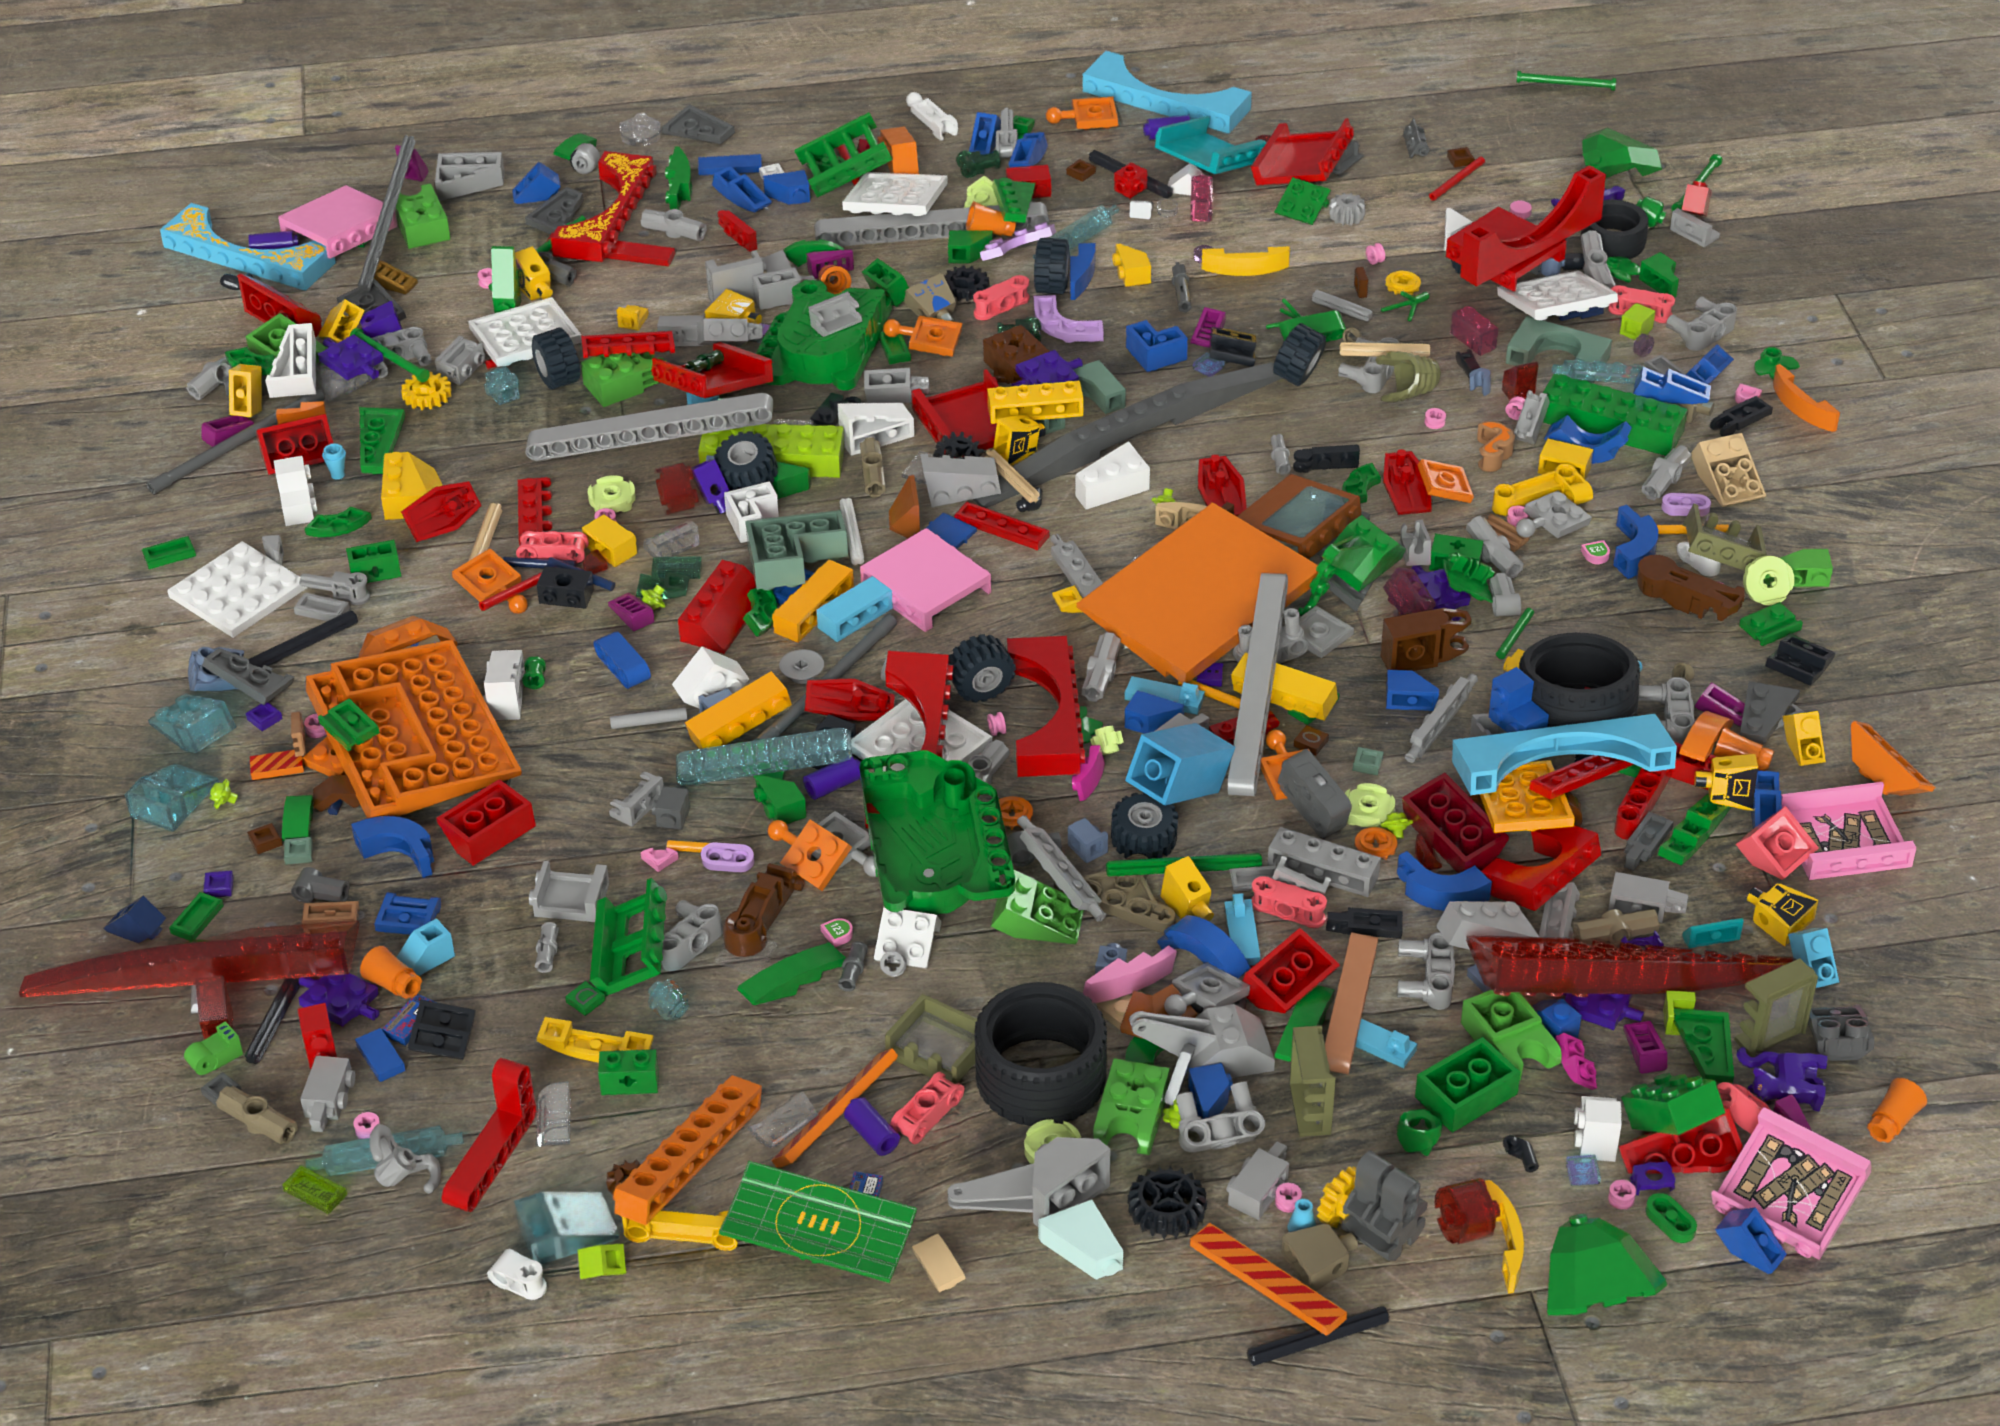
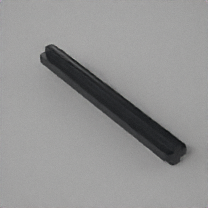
(1113, 165)
(304, 640)
(272, 1020)
(1312, 1337)

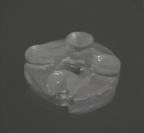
(640, 129)

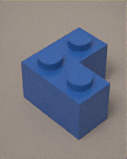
(1155, 348)
(1513, 705)

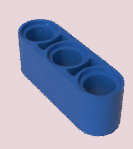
(622, 659)

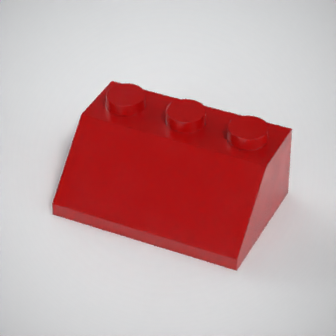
(293, 439)
(487, 821)
(1288, 973)

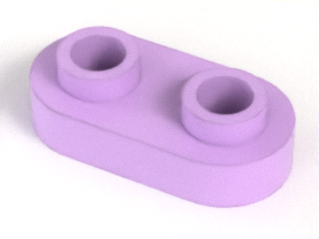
(1680, 504)
(728, 857)

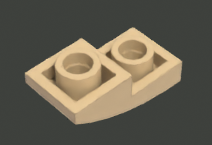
(1175, 513)
(938, 1263)

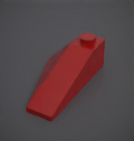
(1705, 1148)

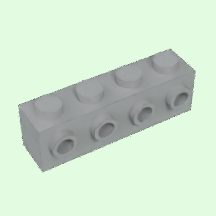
(1319, 858)

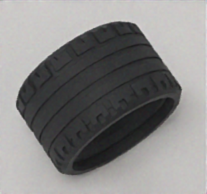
(1577, 660)
(1040, 1013)

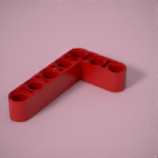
(1648, 788)
(498, 1138)

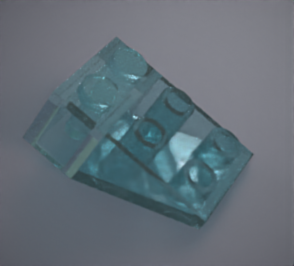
(193, 721)
(168, 795)
(563, 1222)

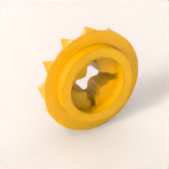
(1408, 282)

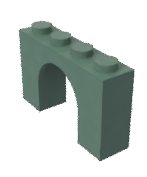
(1539, 335)
(1097, 385)

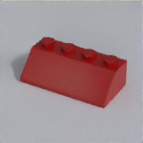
(266, 302)
(718, 608)

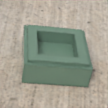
(1368, 761)
(298, 850)

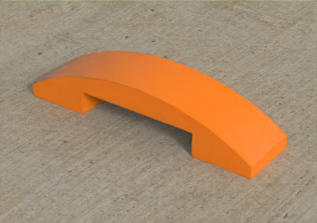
(1797, 401)
(1704, 734)

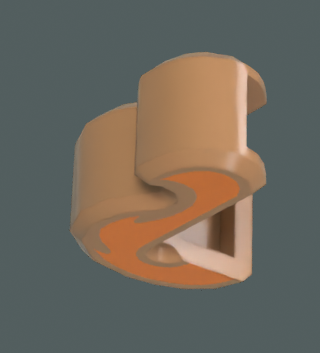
(1497, 446)

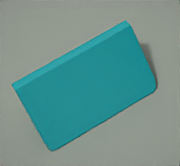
(1713, 933)

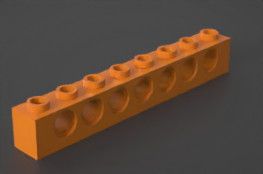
(687, 1150)

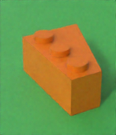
(902, 150)

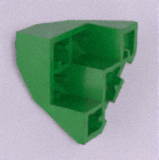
(1617, 153)
(1597, 1265)

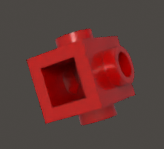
(1130, 180)

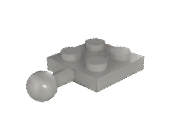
(1555, 514)
(854, 836)
(1206, 987)

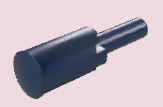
(1593, 311)

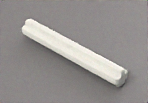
(853, 536)

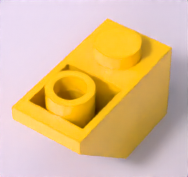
(1132, 266)
(1805, 737)

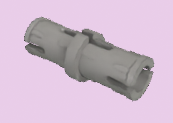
(546, 947)

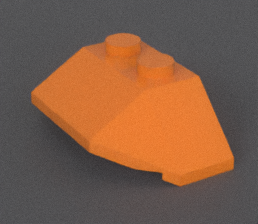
(401, 635)
(1884, 764)

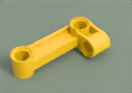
(1563, 478)
(681, 1227)

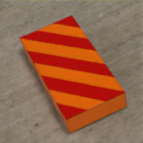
(275, 764)

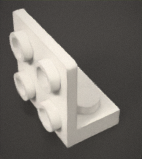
(908, 934)

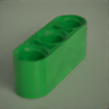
(1326, 323)

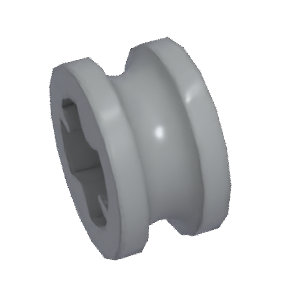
(887, 970)

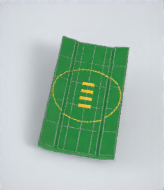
(819, 1221)

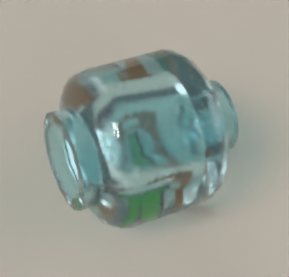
(668, 1000)

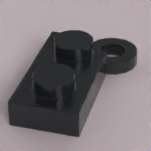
(828, 411)

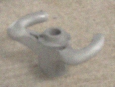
(399, 1161)

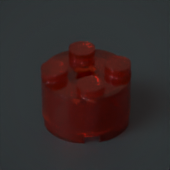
(675, 488)
(1466, 1211)

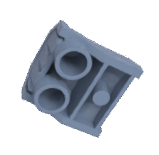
(201, 678)

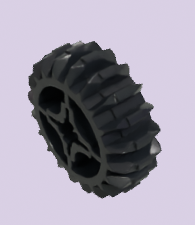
(1166, 1193)

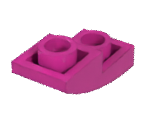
(1089, 773)
(1572, 1058)

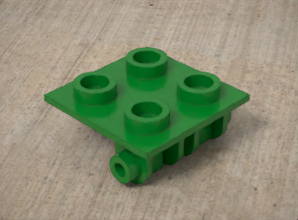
(1303, 201)
(1468, 576)

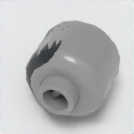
(584, 158)

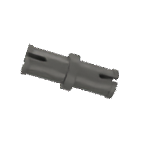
(853, 966)

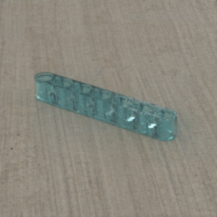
(763, 756)

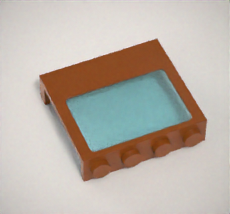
(1303, 513)

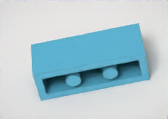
(854, 609)

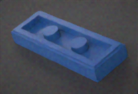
(739, 163)

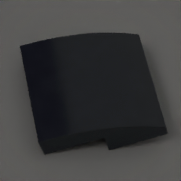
(1232, 346)
(1800, 659)
(441, 1030)

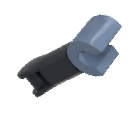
(1571, 262)
(1476, 375)

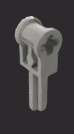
(1007, 136)
(343, 585)

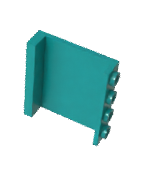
(1192, 144)

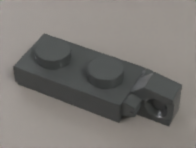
(1646, 839)

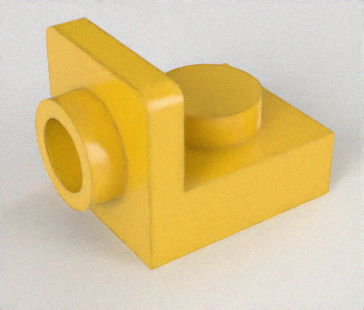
(631, 317)

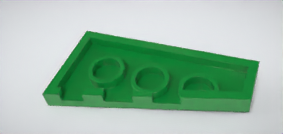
(1013, 198)
(378, 436)

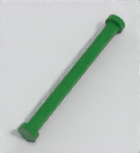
(1539, 78)
(1714, 161)
(421, 373)

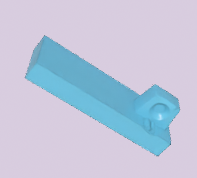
(1186, 694)
(1242, 927)
(1385, 1044)

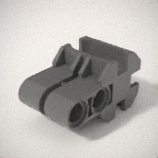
(1384, 1207)

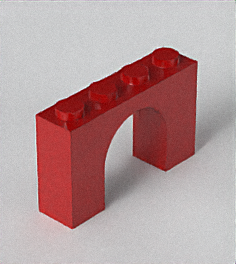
(1533, 886)

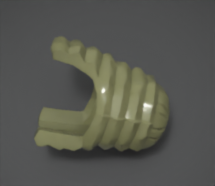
(1412, 373)

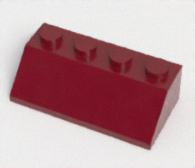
(1453, 824)

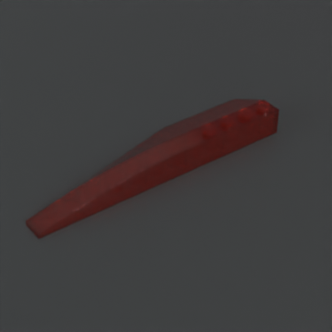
(237, 955)
(1582, 969)

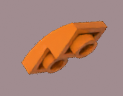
(306, 410)

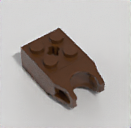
(1011, 348)
(1422, 639)

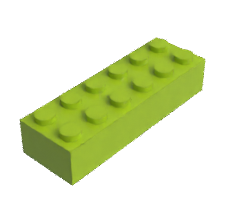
(799, 445)

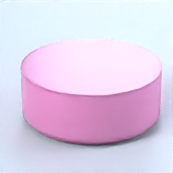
(1521, 209)

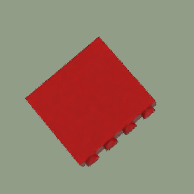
(1301, 155)
(1506, 227)
(737, 371)
(958, 412)

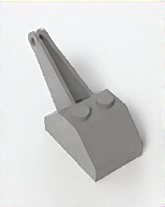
(1220, 1036)
(1061, 1177)

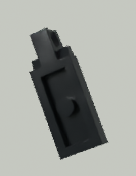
(1366, 922)

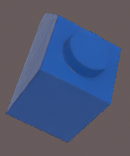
(985, 133)
(537, 185)
(787, 187)
(1409, 691)
(1149, 712)
(1558, 1017)
(1209, 1089)
(1751, 1239)

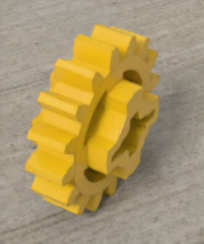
(427, 393)
(1335, 1197)

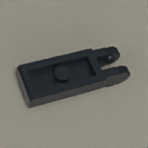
(1741, 416)
(1326, 458)

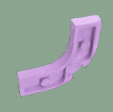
(999, 247)
(1063, 328)

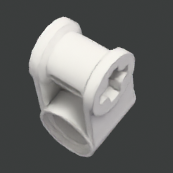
(1703, 565)
(518, 1275)

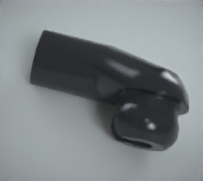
(231, 281)
(1023, 505)
(1522, 1150)

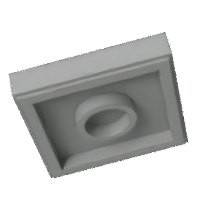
(1324, 631)

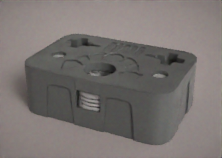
(1314, 793)

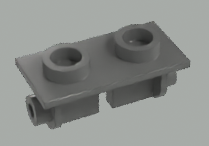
(1415, 140)
(1348, 158)

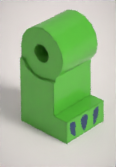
(214, 1050)

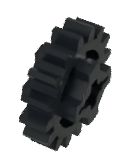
(966, 282)
(957, 447)

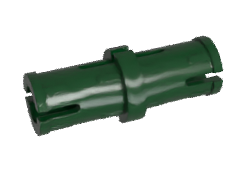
(705, 361)

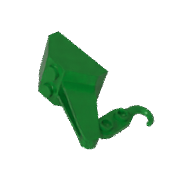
(1356, 557)

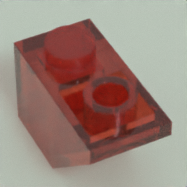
(1520, 380)
(213, 1004)

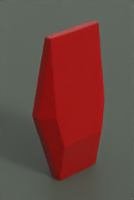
(1221, 483)
(1405, 483)
(441, 510)
(847, 699)

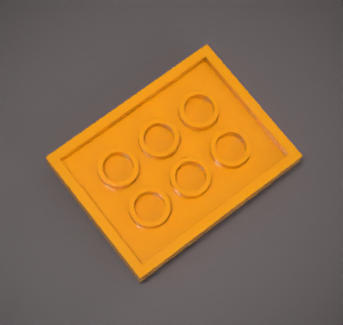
(1519, 808)

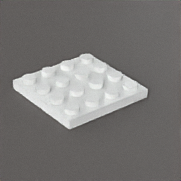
(895, 193)
(1558, 295)
(509, 333)
(237, 589)
(903, 732)

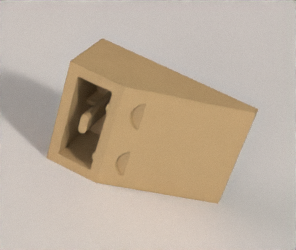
(1728, 470)

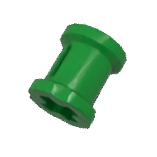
(534, 668)

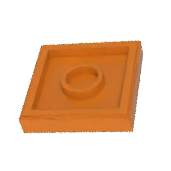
(1445, 481)

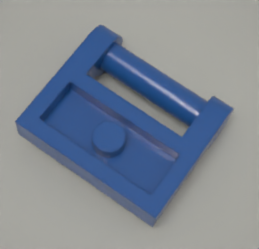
(405, 914)

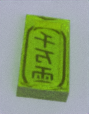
(314, 1189)

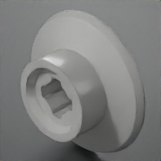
(801, 665)

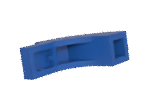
(1604, 445)
(1643, 541)
(396, 835)
(1438, 890)
(1206, 943)

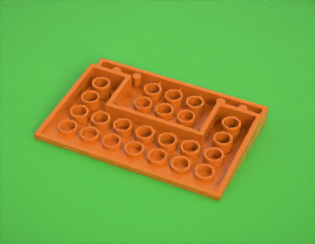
(1194, 591)
(431, 724)

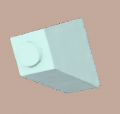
(1082, 1239)

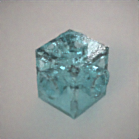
(502, 385)

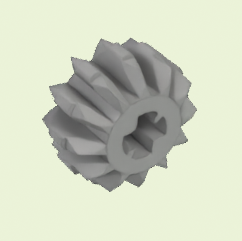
(1347, 209)

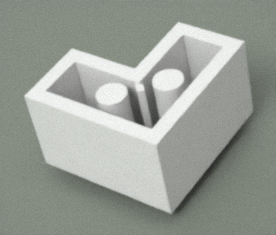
(295, 490)
(750, 504)
(707, 674)
(1598, 1127)

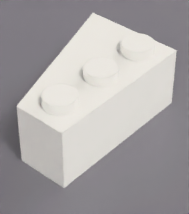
(295, 365)
(882, 421)
(1112, 477)
(504, 684)

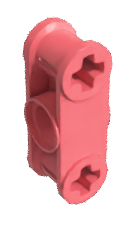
(1001, 297)
(1643, 297)
(553, 544)
(1289, 902)
(1742, 1105)
(927, 1107)

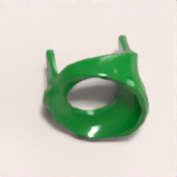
(1418, 1140)

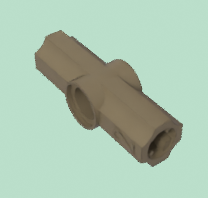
(872, 467)
(1616, 925)
(256, 1115)

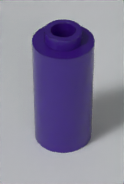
(1152, 125)
(273, 240)
(831, 778)
(871, 1126)

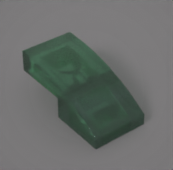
(674, 584)

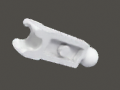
(932, 115)

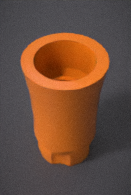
(988, 219)
(841, 281)
(1734, 744)
(390, 973)
(1896, 1109)

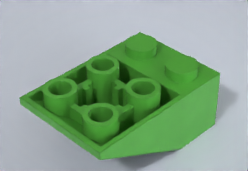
(1037, 913)

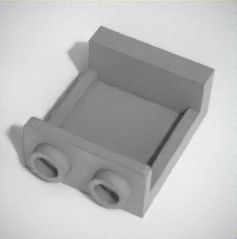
(733, 276)
(568, 894)

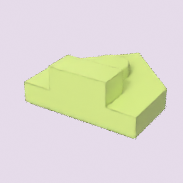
(981, 192)

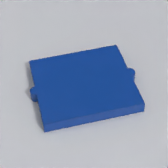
(951, 530)

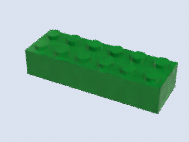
(1600, 409)

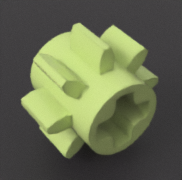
(1107, 739)

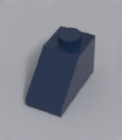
(136, 921)

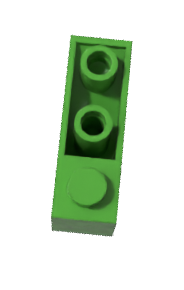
(1809, 567)

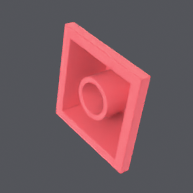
(1777, 844)

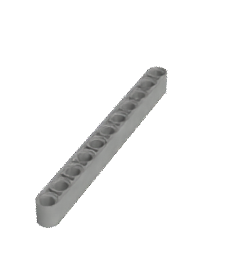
(899, 228)
(649, 426)
(1257, 685)

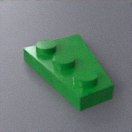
(1708, 1042)

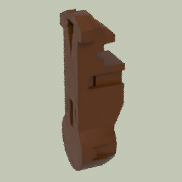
(1686, 590)
(748, 926)

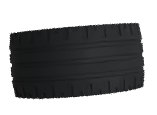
(1623, 217)

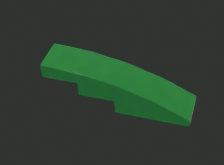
(1693, 830)
(788, 974)
(1307, 1012)

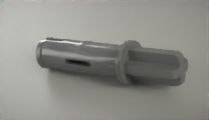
(1180, 281)

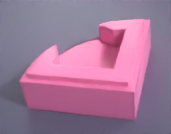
(659, 858)

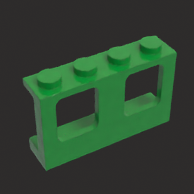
(614, 945)

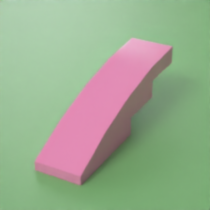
(1124, 978)

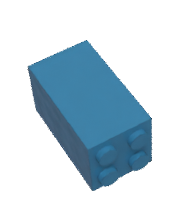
(1180, 763)

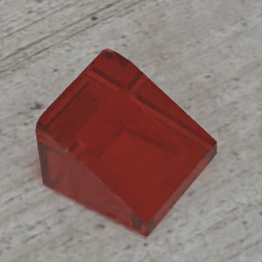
(1426, 854)

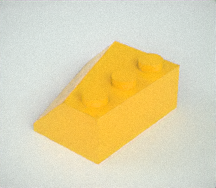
(404, 482)

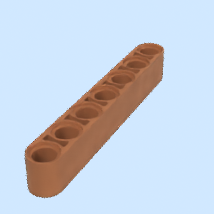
(1350, 1002)

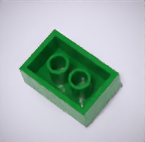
(1467, 1084)
(1673, 1104)

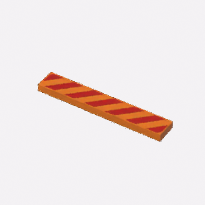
(834, 1108)
(1268, 1279)

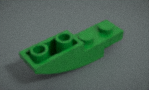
(679, 179)

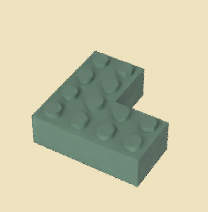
(784, 543)

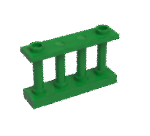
(850, 169)

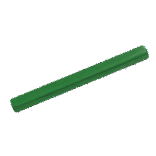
(1203, 864)

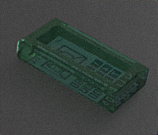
(680, 565)

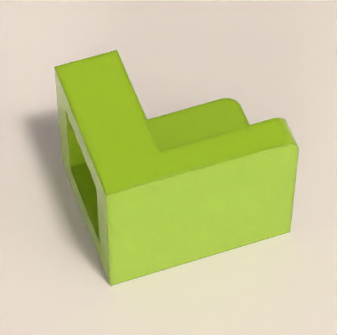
(1637, 321)
(1673, 1000)
(601, 1261)

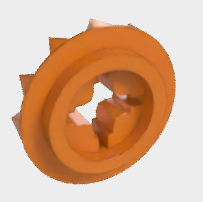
(1019, 806)
(1386, 841)

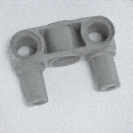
(1708, 328)
(407, 344)
(1371, 375)
(1291, 643)
(1677, 706)
(691, 935)
(1439, 971)
(1222, 1129)

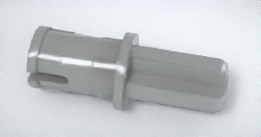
(1280, 455)

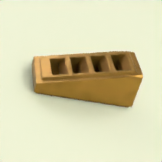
(386, 275)

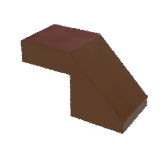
(333, 789)

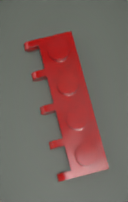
(628, 343)
(531, 505)

